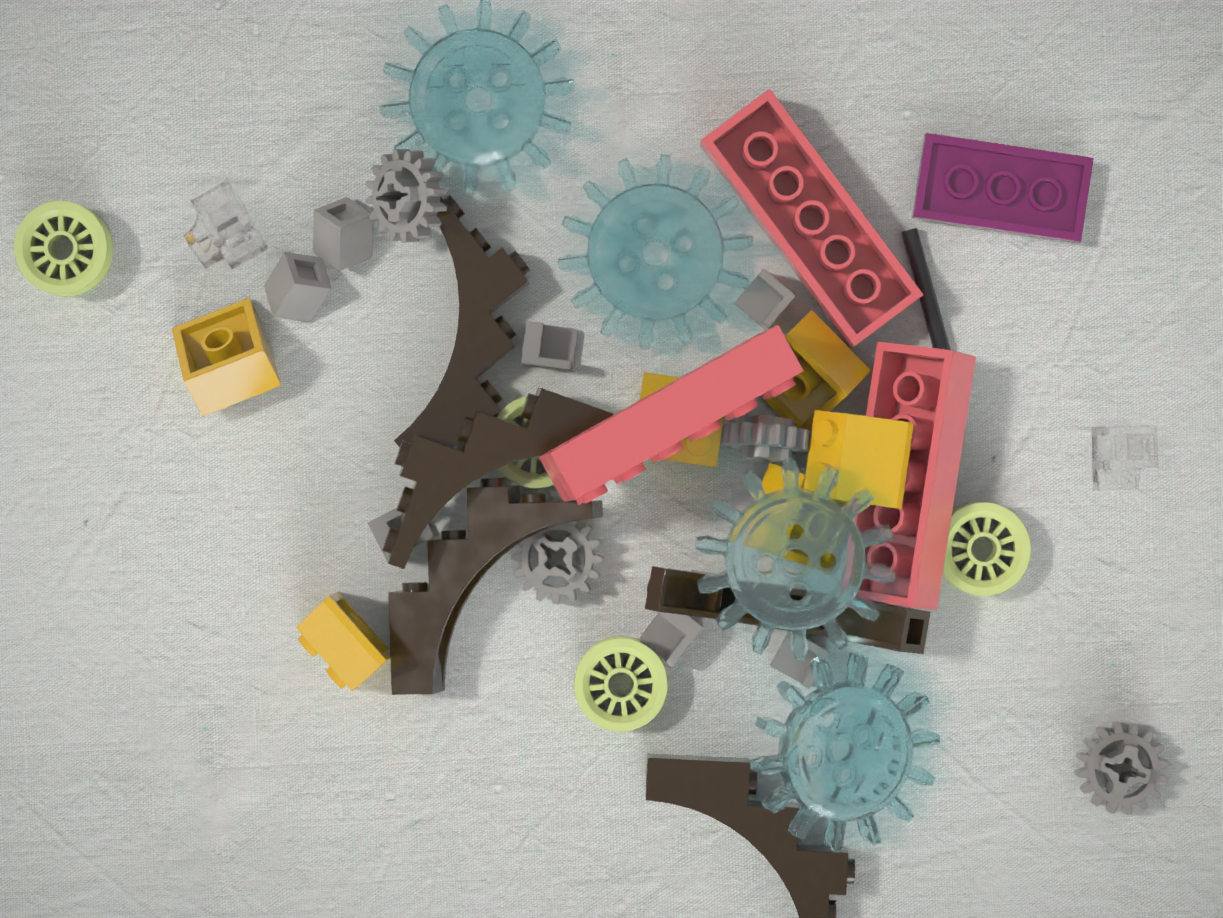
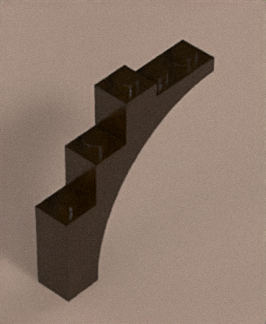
(480, 340)
(488, 444)
(424, 618)
(895, 629)
(721, 791)

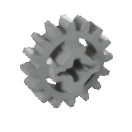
(402, 175)
(766, 438)
(572, 574)
(1118, 786)

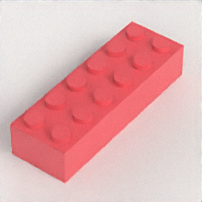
(810, 218)
(934, 394)
(670, 414)

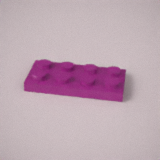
(1002, 187)

